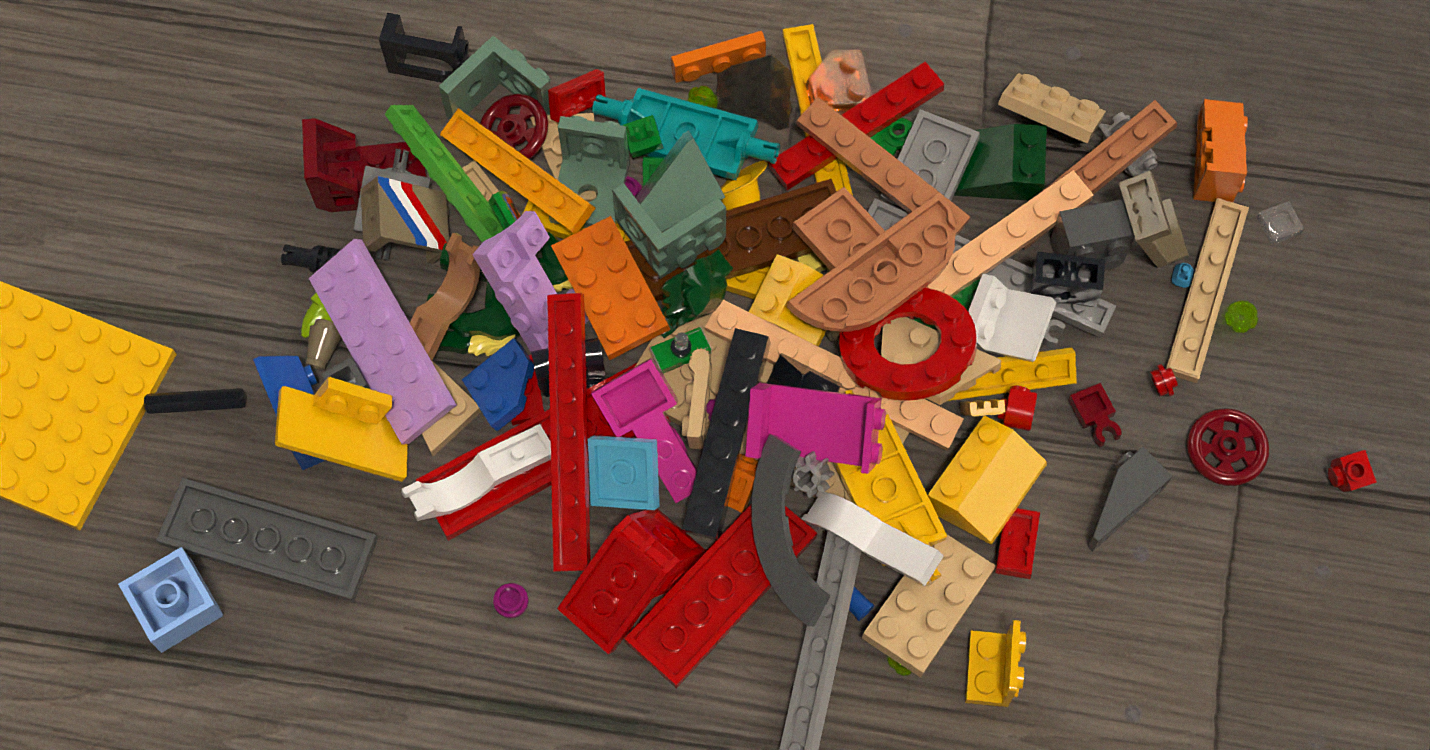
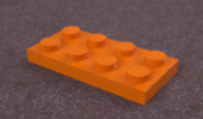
(612, 286)

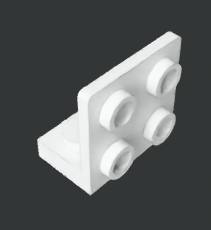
(1009, 320)

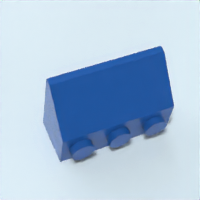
(288, 372)

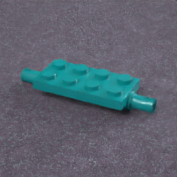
(720, 135)

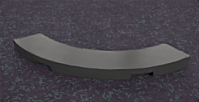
(773, 534)

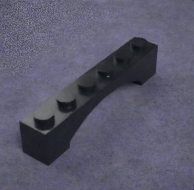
(725, 435)

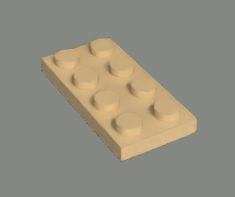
(920, 617)

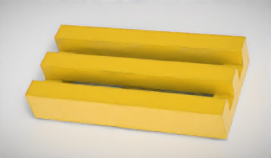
(982, 407)

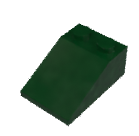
(1006, 163)

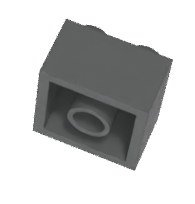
(1094, 232)

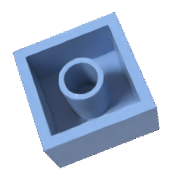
(170, 600)

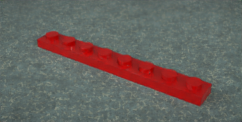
(568, 432)

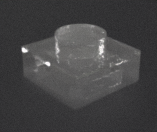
(1280, 222)

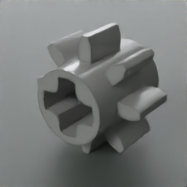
(820, 470)

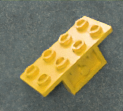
(342, 426)

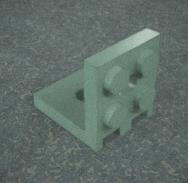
(487, 69)
(594, 160)
(679, 243)

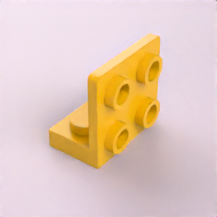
(993, 666)

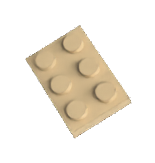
(1052, 107)

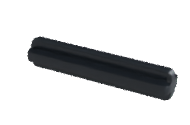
(194, 401)

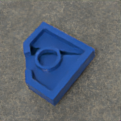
(501, 383)

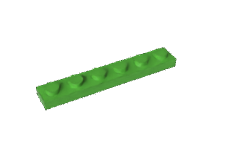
(444, 170)

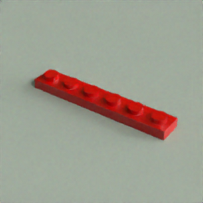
(868, 116)

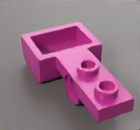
(638, 404)

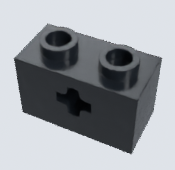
(1068, 278)

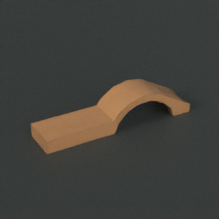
(452, 297)

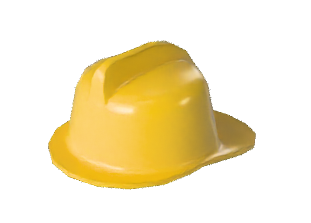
(745, 188)

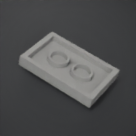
(938, 152)

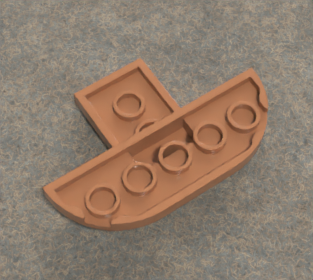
(869, 266)

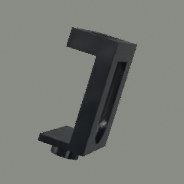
(396, 46)

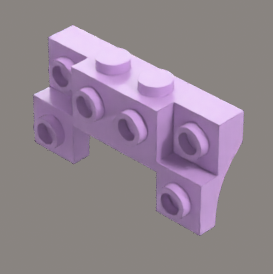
(518, 277)

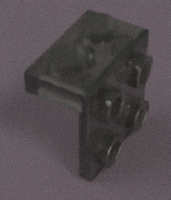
(757, 90)

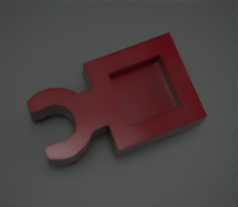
(1094, 409)

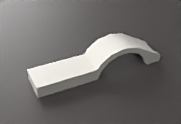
(480, 475)
(874, 537)

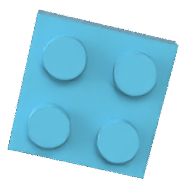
(623, 472)

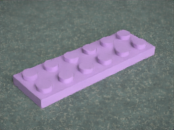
(382, 340)

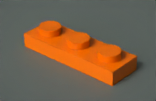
(717, 57)

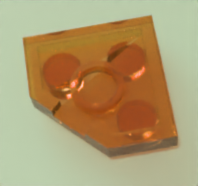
(840, 80)

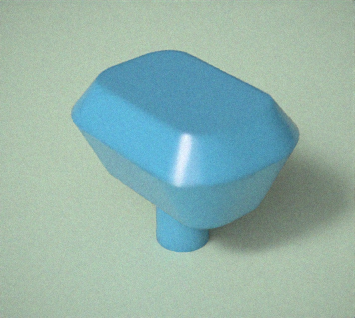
(1182, 275)

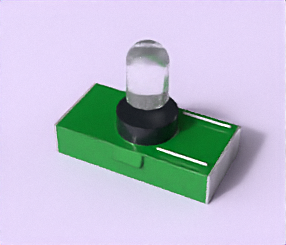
(677, 350)

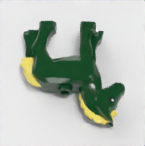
(492, 327)

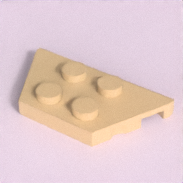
(912, 342)

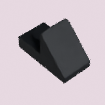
(795, 374)

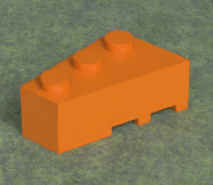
(1220, 151)

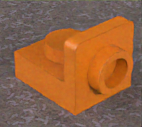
(742, 483)

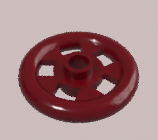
(528, 108)
(1224, 473)

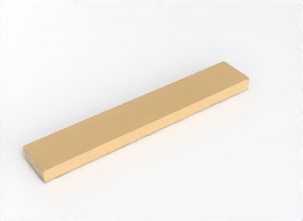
(1207, 290)

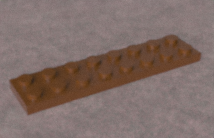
(754, 234)

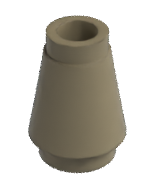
(321, 343)

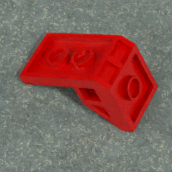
(628, 571)

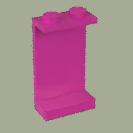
(818, 421)

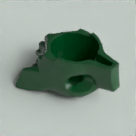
(695, 291)

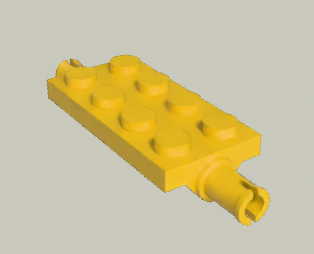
(894, 491)

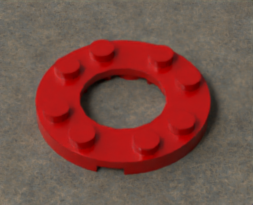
(920, 379)

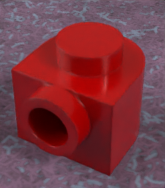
(1019, 408)
(1351, 471)

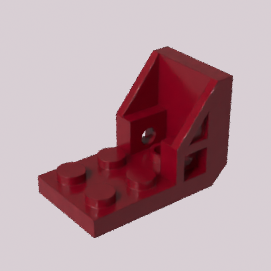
(337, 164)

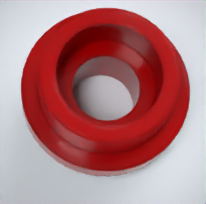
(1164, 380)

